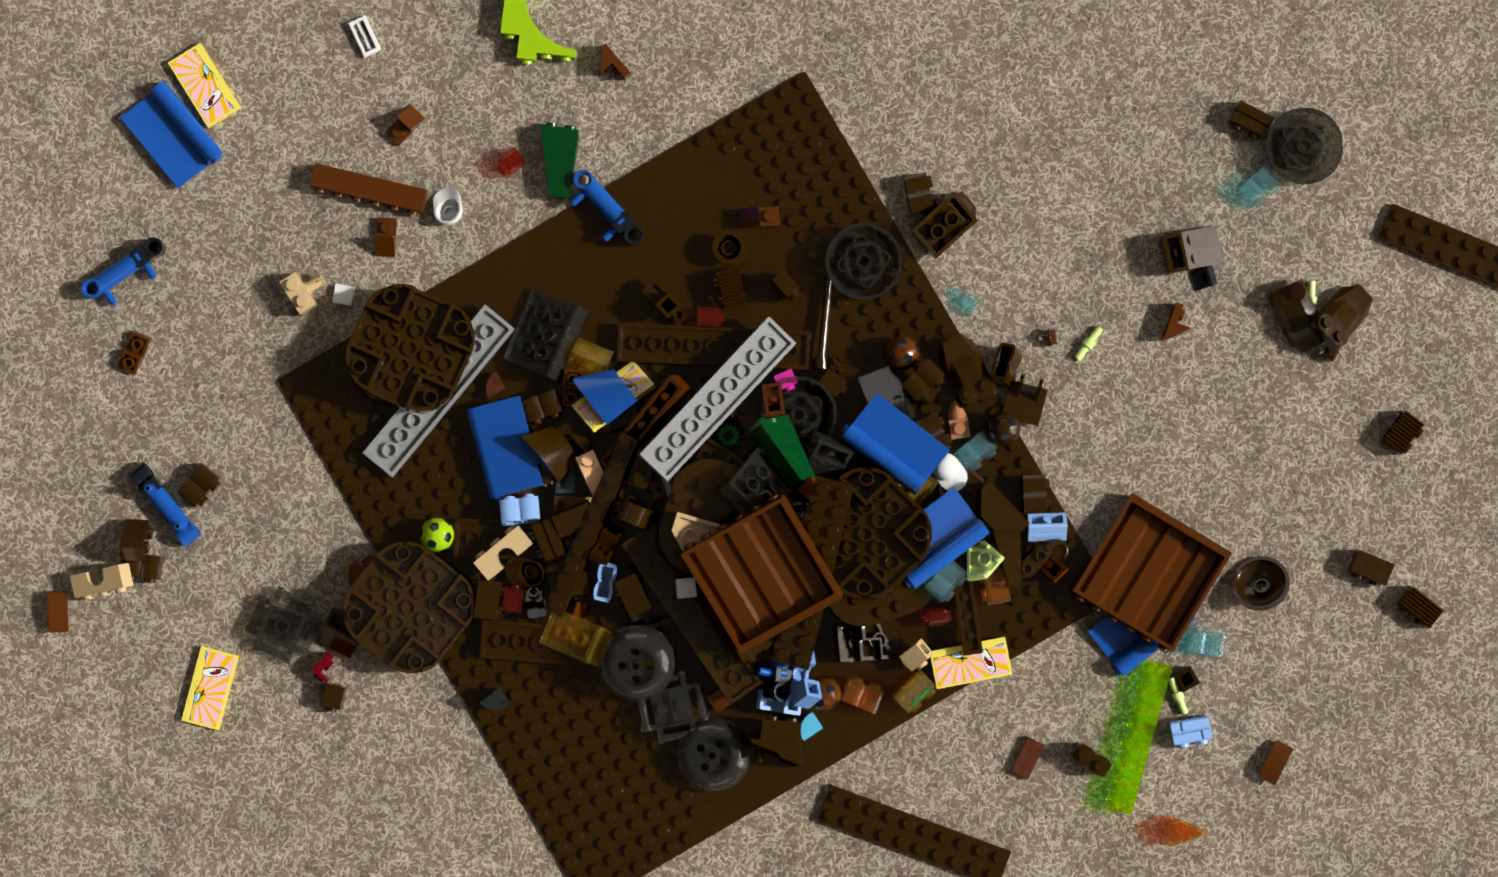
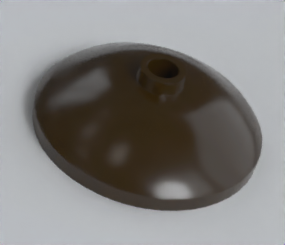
(1259, 573)

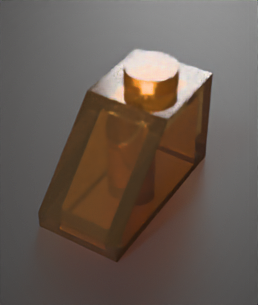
(1178, 830)

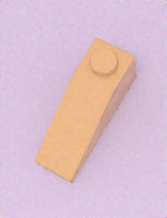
(590, 470)

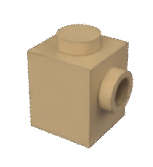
(916, 655)

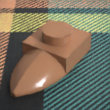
(958, 421)

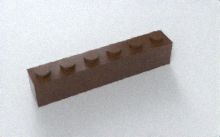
(369, 188)
(654, 412)

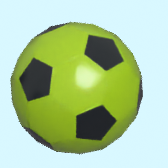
(437, 534)

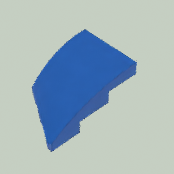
(606, 393)

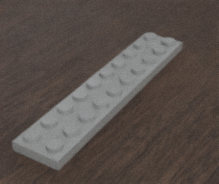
(717, 399)
(409, 429)

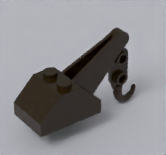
(1005, 526)

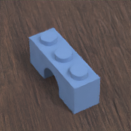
(803, 690)

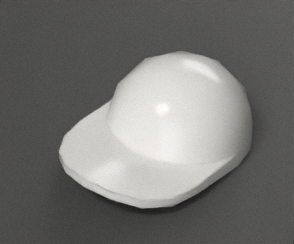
(447, 206)
(950, 473)

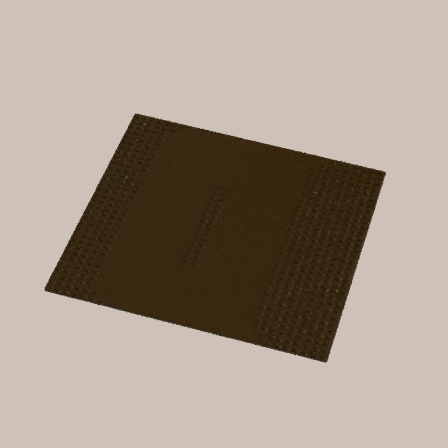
(565, 740)

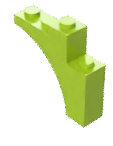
(517, 23)

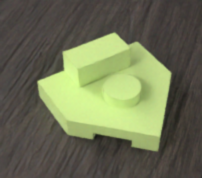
(982, 561)

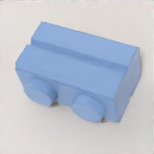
(1046, 527)
(1190, 730)

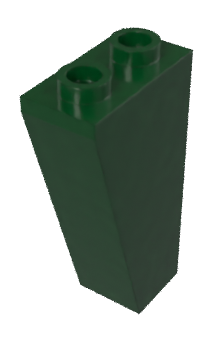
(560, 155)
(783, 448)

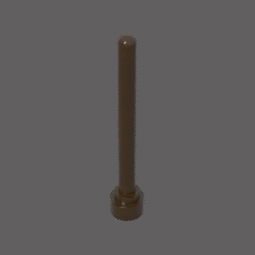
(821, 361)

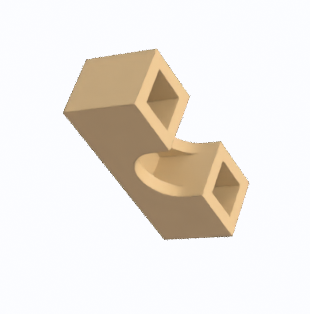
(489, 562)
(88, 583)

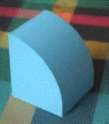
(810, 726)

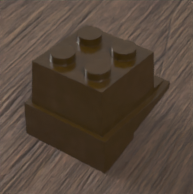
(780, 740)

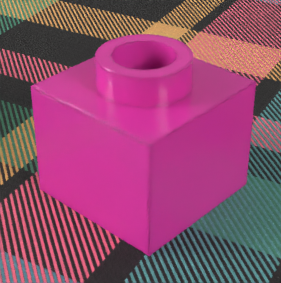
(786, 374)

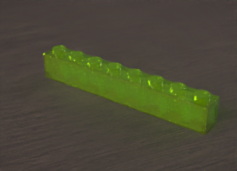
(1139, 736)

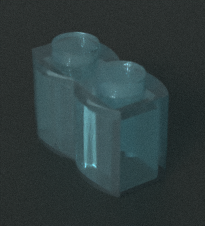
(1258, 186)
(975, 451)
(944, 582)
(1204, 642)

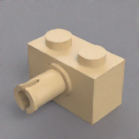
(301, 291)

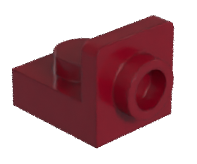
(325, 663)

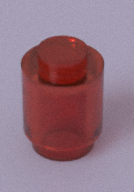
(937, 616)

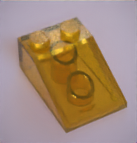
(574, 637)

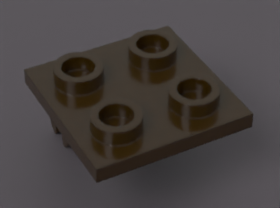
(1025, 401)

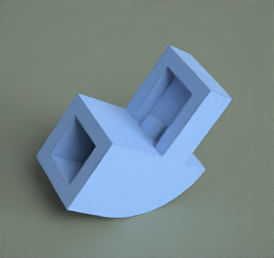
(783, 707)

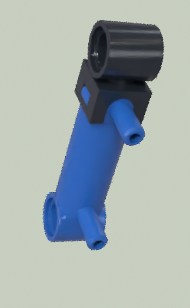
(607, 207)
(136, 259)
(154, 491)
(779, 677)

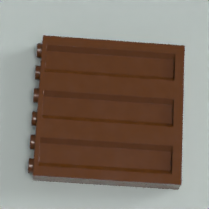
(761, 573)
(1151, 573)

